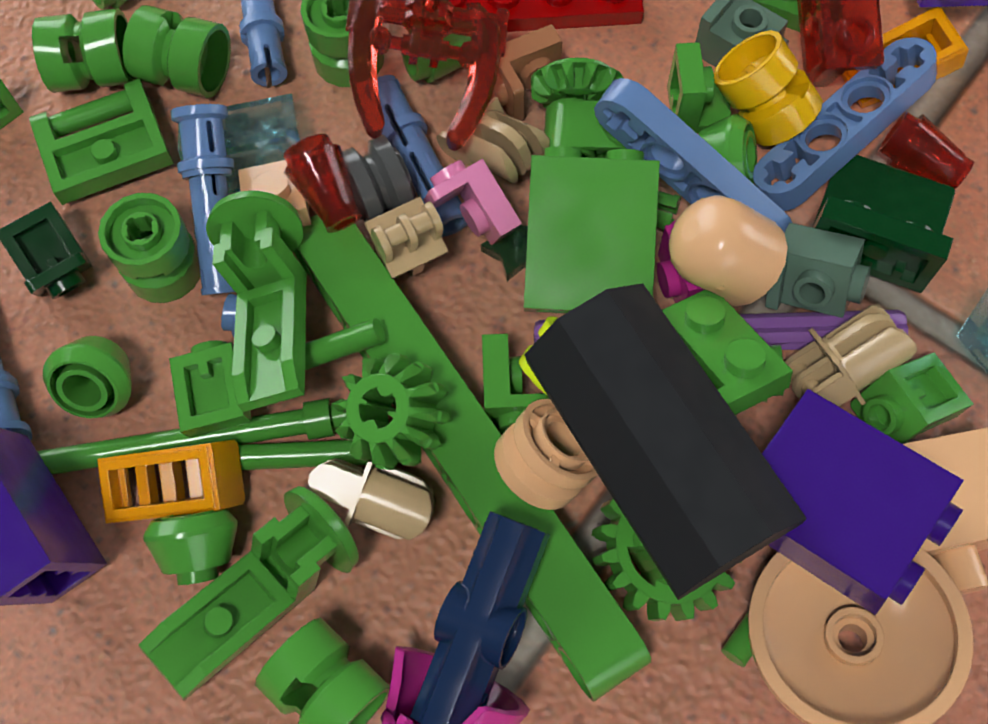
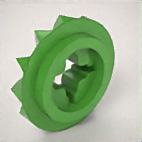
(572, 79)

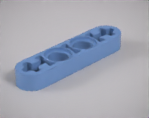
(851, 127)
(685, 158)

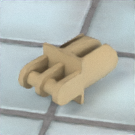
(501, 142)
(407, 237)
(850, 356)
(376, 498)

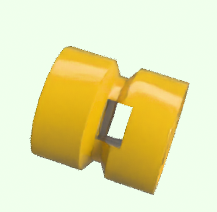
(768, 88)

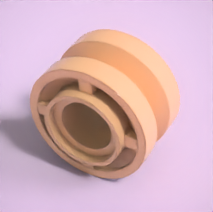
(542, 458)

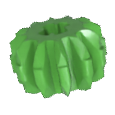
(371, 404)

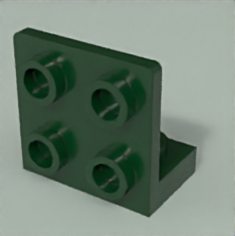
(896, 216)

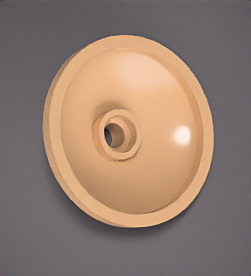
(910, 656)

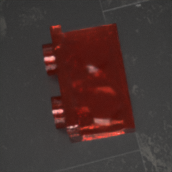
(839, 37)

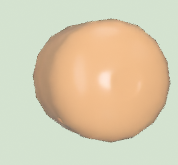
(728, 249)

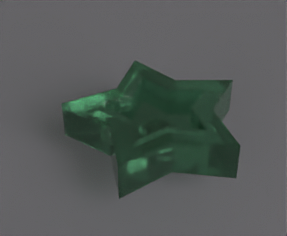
(509, 251)

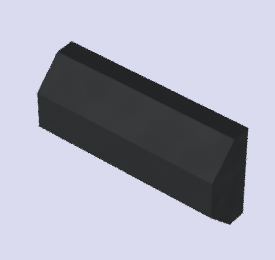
(661, 437)

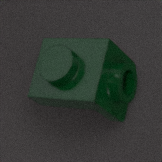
(45, 252)

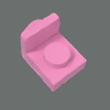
(484, 203)

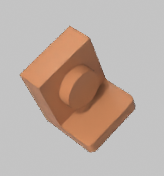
(521, 59)

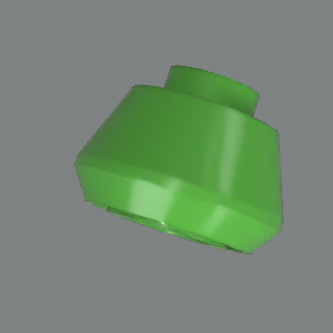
(735, 141)
(89, 377)
(192, 544)

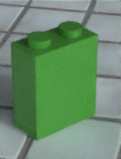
(588, 226)

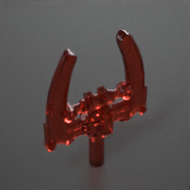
(427, 27)

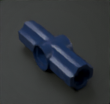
(480, 622)

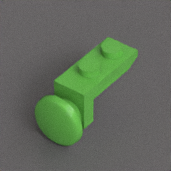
(254, 254)
(251, 593)

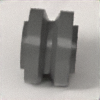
(379, 178)

